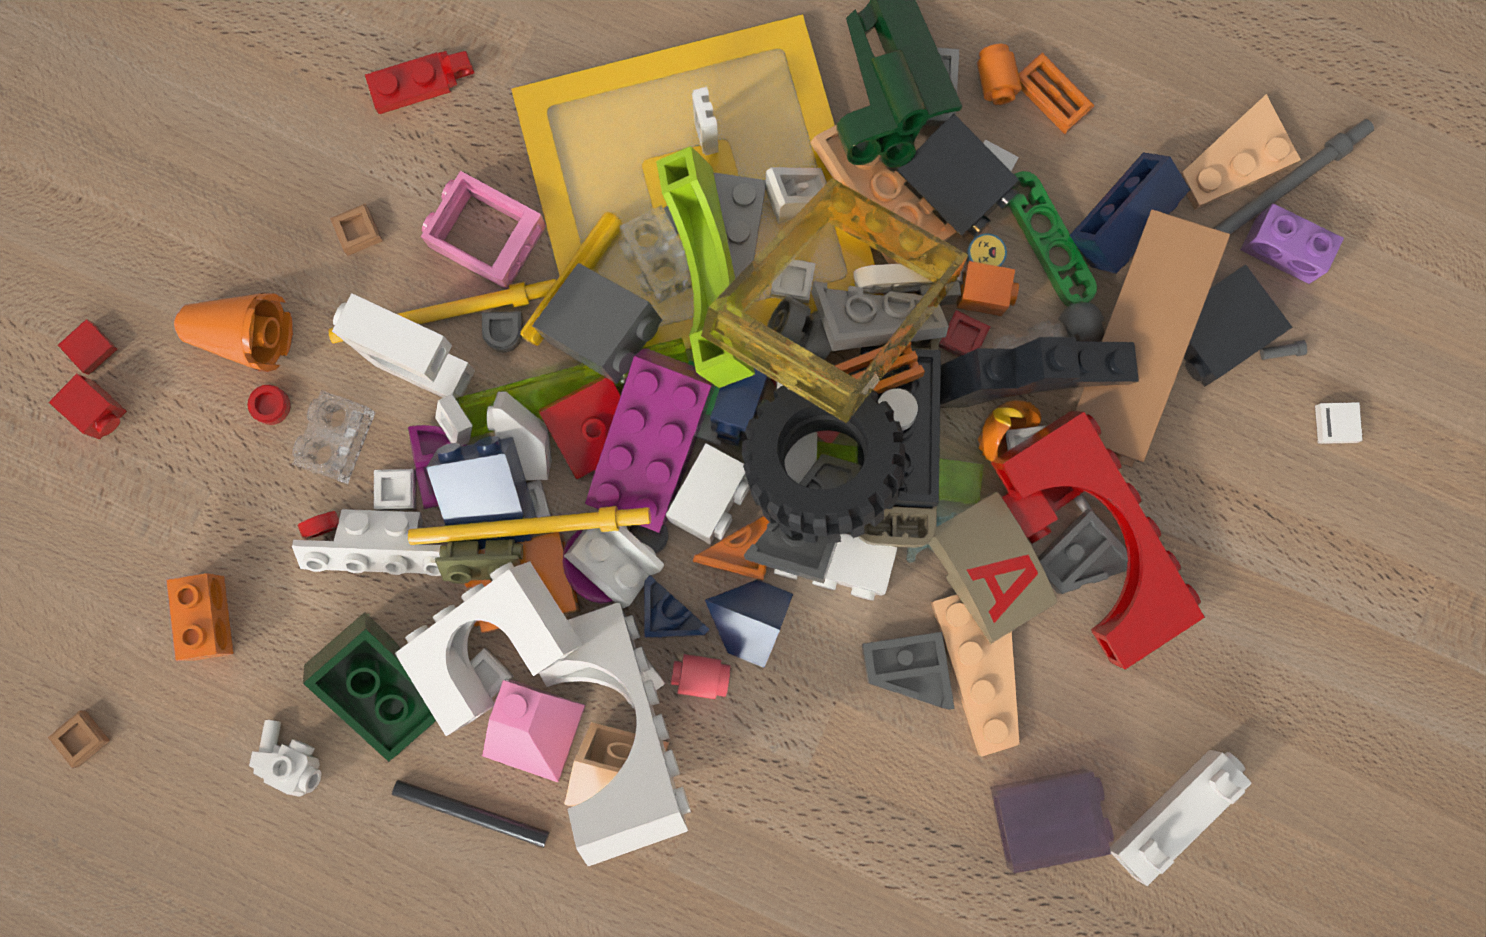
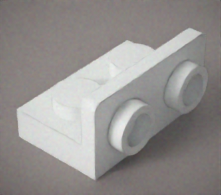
(614, 562)

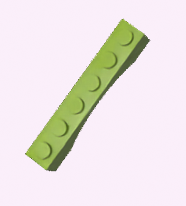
(694, 204)

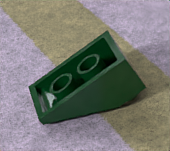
(369, 687)

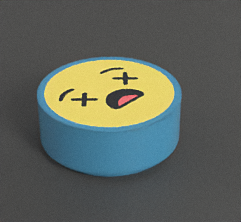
(987, 250)

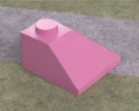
(532, 729)

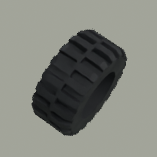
(823, 510)

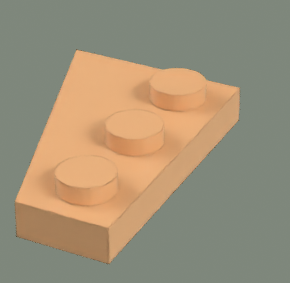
(1241, 156)

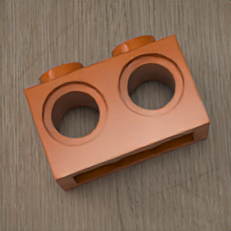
(199, 617)

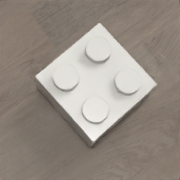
(709, 494)

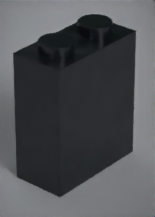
(961, 177)
(1232, 326)

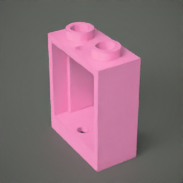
(517, 248)

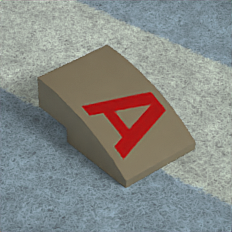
(993, 567)

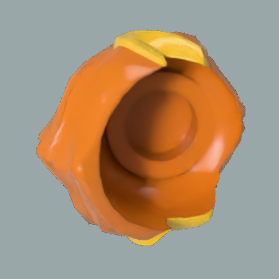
(1006, 417)

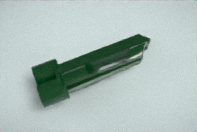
(901, 85)

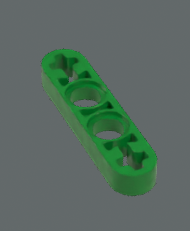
(1056, 237)

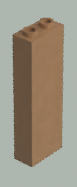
(1159, 315)

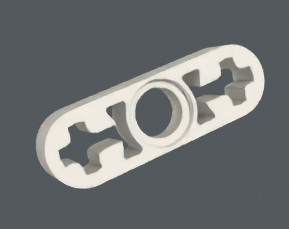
(890, 278)

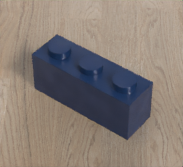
(1116, 223)

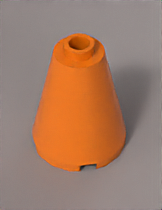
(239, 328)

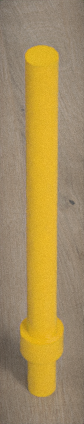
(517, 294)
(606, 519)

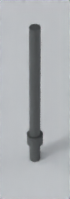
(1334, 149)

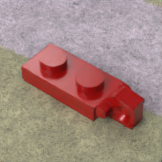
(417, 80)

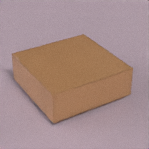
(356, 229)
(78, 739)

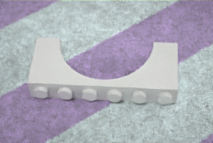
(642, 799)

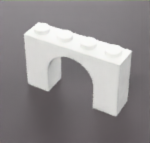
(402, 347)
(439, 655)

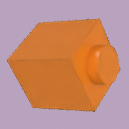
(987, 288)

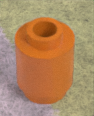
(998, 74)

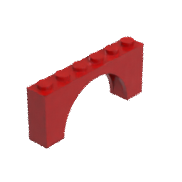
(1154, 597)

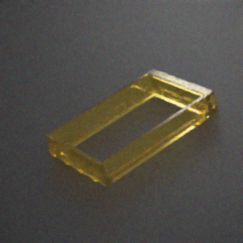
(789, 362)

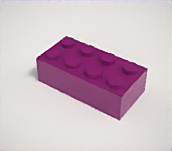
(651, 436)

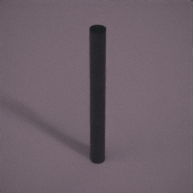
(470, 813)

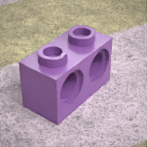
(1292, 244)

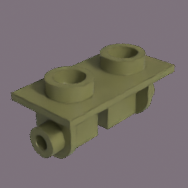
(462, 563)

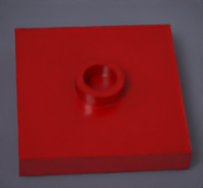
(582, 422)

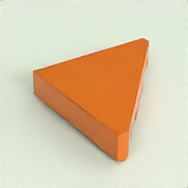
(730, 552)

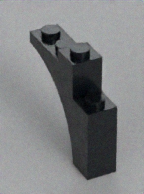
(1034, 368)

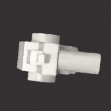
(285, 767)

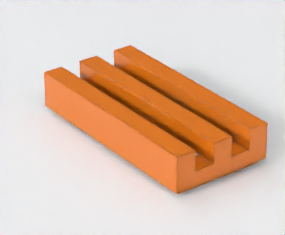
(1054, 95)
(909, 357)

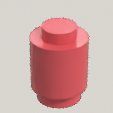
(700, 676)

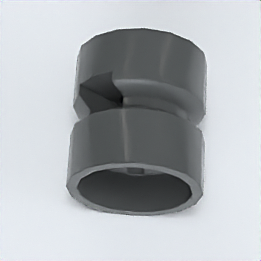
(797, 324)

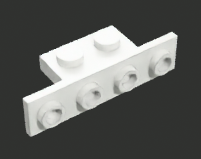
(370, 544)

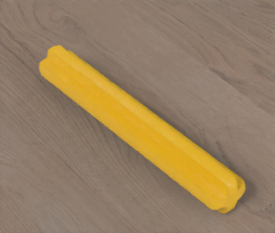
(588, 256)

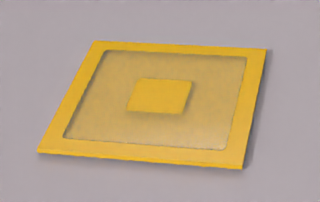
(605, 127)

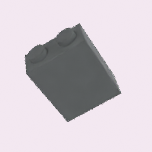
(598, 322)

